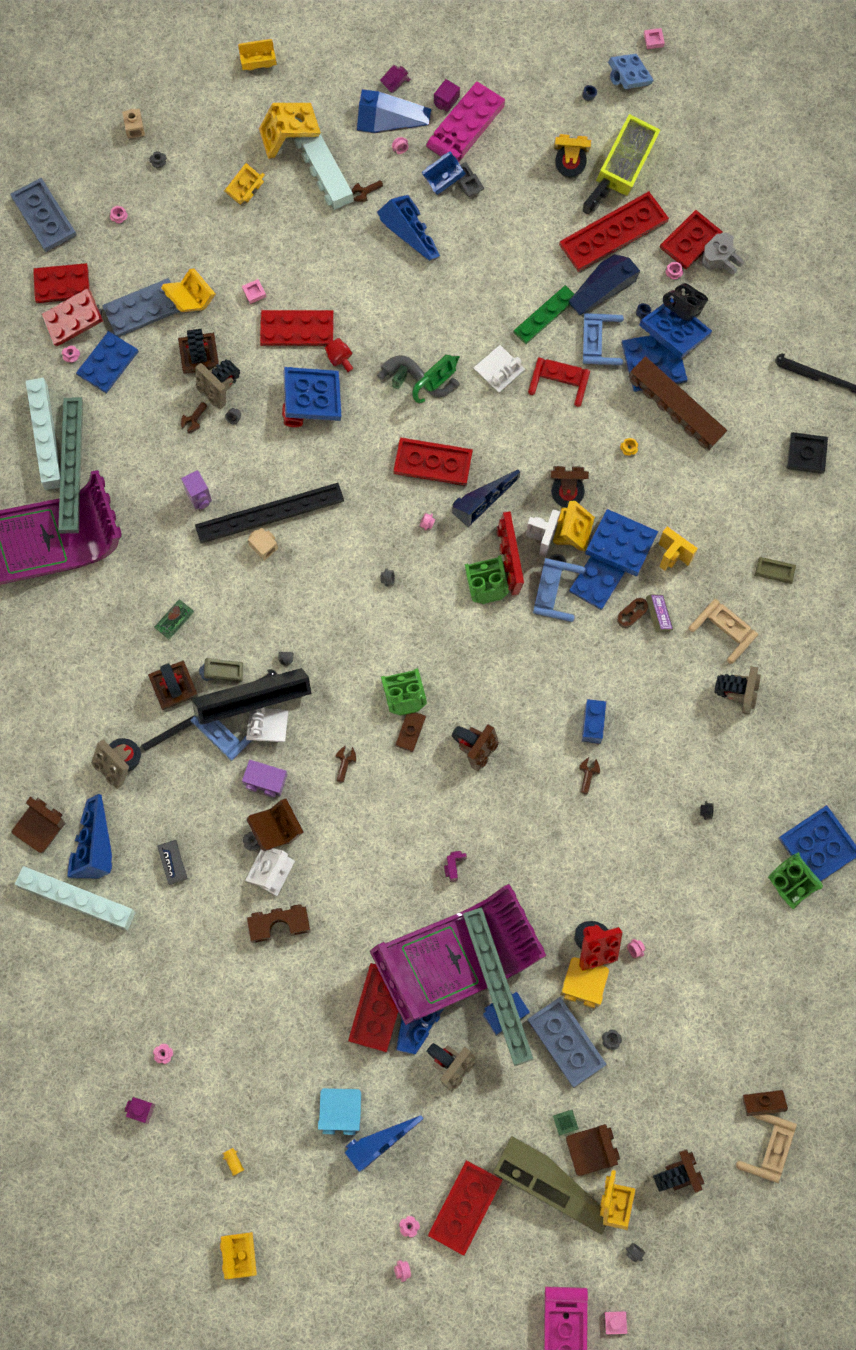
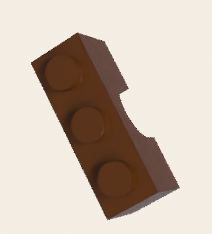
(261, 924)

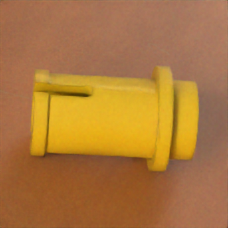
(233, 1161)

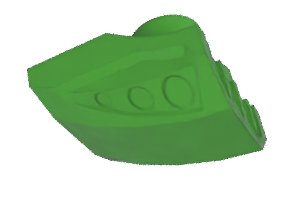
(487, 580)
(404, 692)
(796, 880)

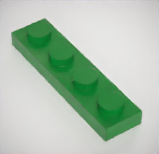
(544, 315)

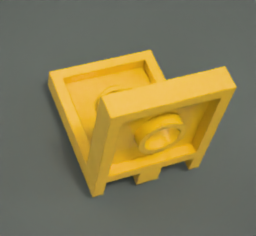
(281, 123)

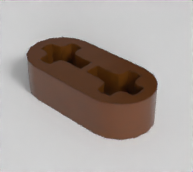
(630, 610)

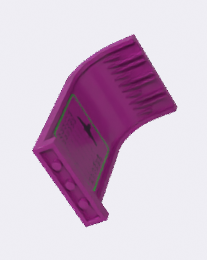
(36, 548)
(440, 963)

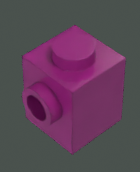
(446, 95)
(139, 1110)

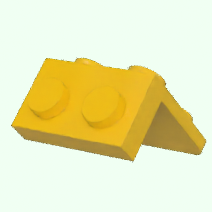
(190, 293)
(584, 985)
(616, 1203)

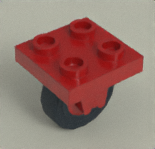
(597, 944)

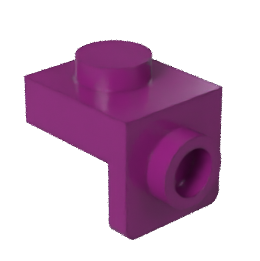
(394, 78)
(451, 869)

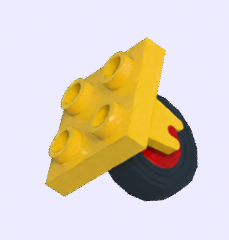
(571, 157)

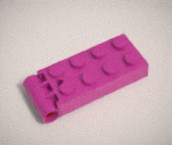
(466, 122)
(567, 1332)

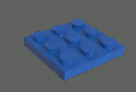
(674, 332)
(637, 348)
(312, 394)
(621, 542)
(821, 843)

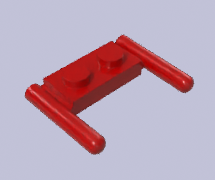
(562, 373)

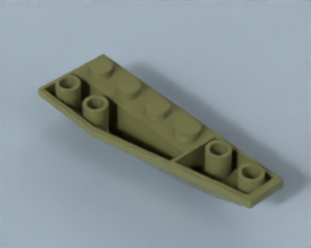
(547, 1182)

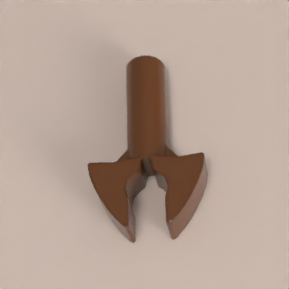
(365, 190)
(193, 418)
(344, 763)
(588, 774)

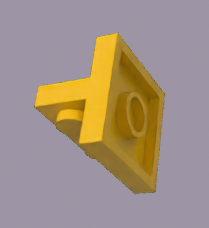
(574, 526)
(676, 548)

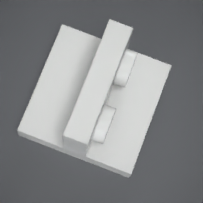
(543, 531)
(270, 870)

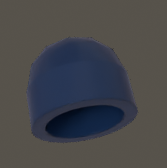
(592, 92)
(643, 307)

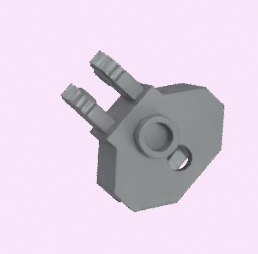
(720, 252)

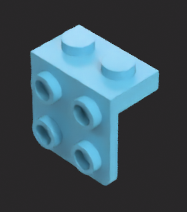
(340, 1111)

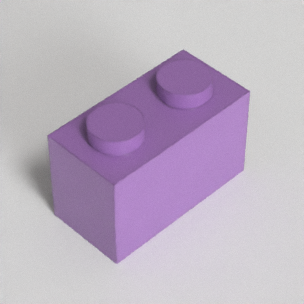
(196, 490)
(264, 778)

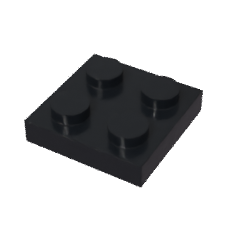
(807, 452)

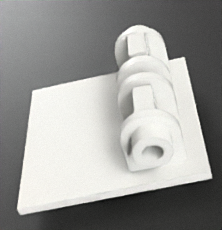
(499, 368)
(267, 725)

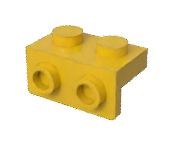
(257, 54)
(244, 183)
(238, 1255)

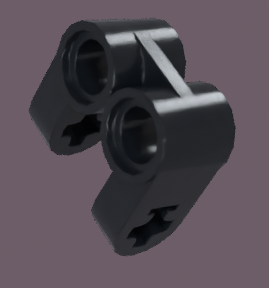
(687, 305)

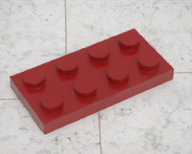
(296, 327)
(433, 461)
(509, 548)
(374, 1014)
(465, 1208)

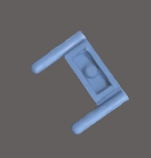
(593, 339)
(549, 586)
(222, 738)

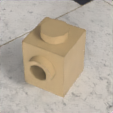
(133, 123)
(263, 543)

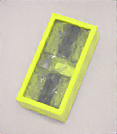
(628, 154)

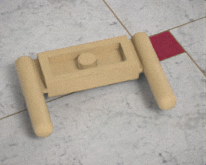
(728, 623)
(777, 1149)

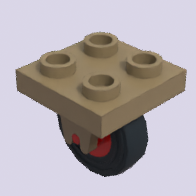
(116, 759)
(455, 1067)

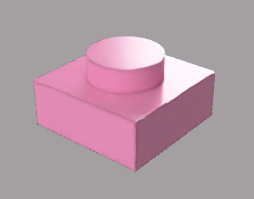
(654, 38)
(254, 291)
(616, 1322)

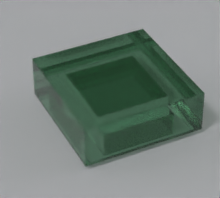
(399, 377)
(565, 1122)

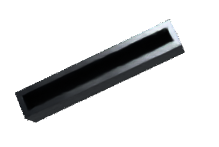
(251, 696)

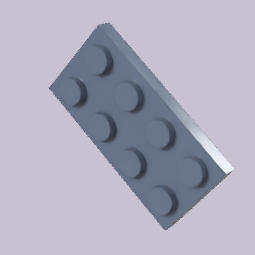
(43, 214)
(139, 309)
(566, 1042)

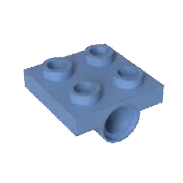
(629, 71)

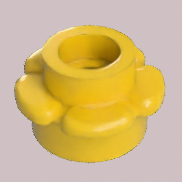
(629, 442)

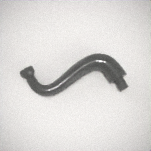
(413, 368)

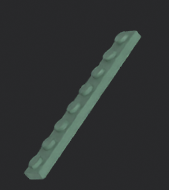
(70, 465)
(498, 987)

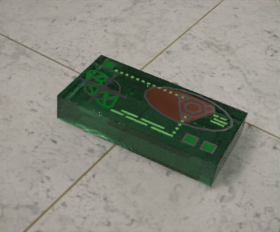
(174, 619)

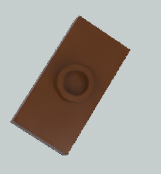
(410, 731)
(765, 1103)

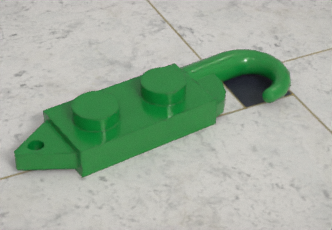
(435, 376)

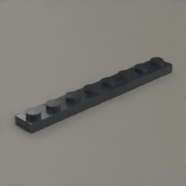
(269, 513)

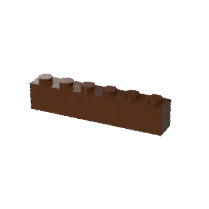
(677, 403)

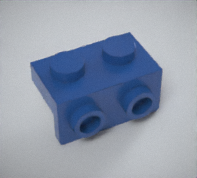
(443, 172)

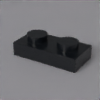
(600, 191)

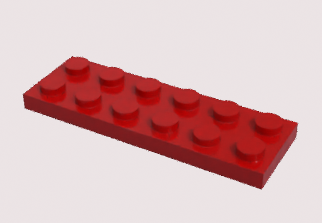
(613, 231)

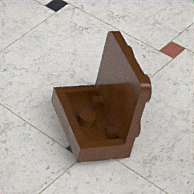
(38, 825)
(275, 826)
(592, 1150)

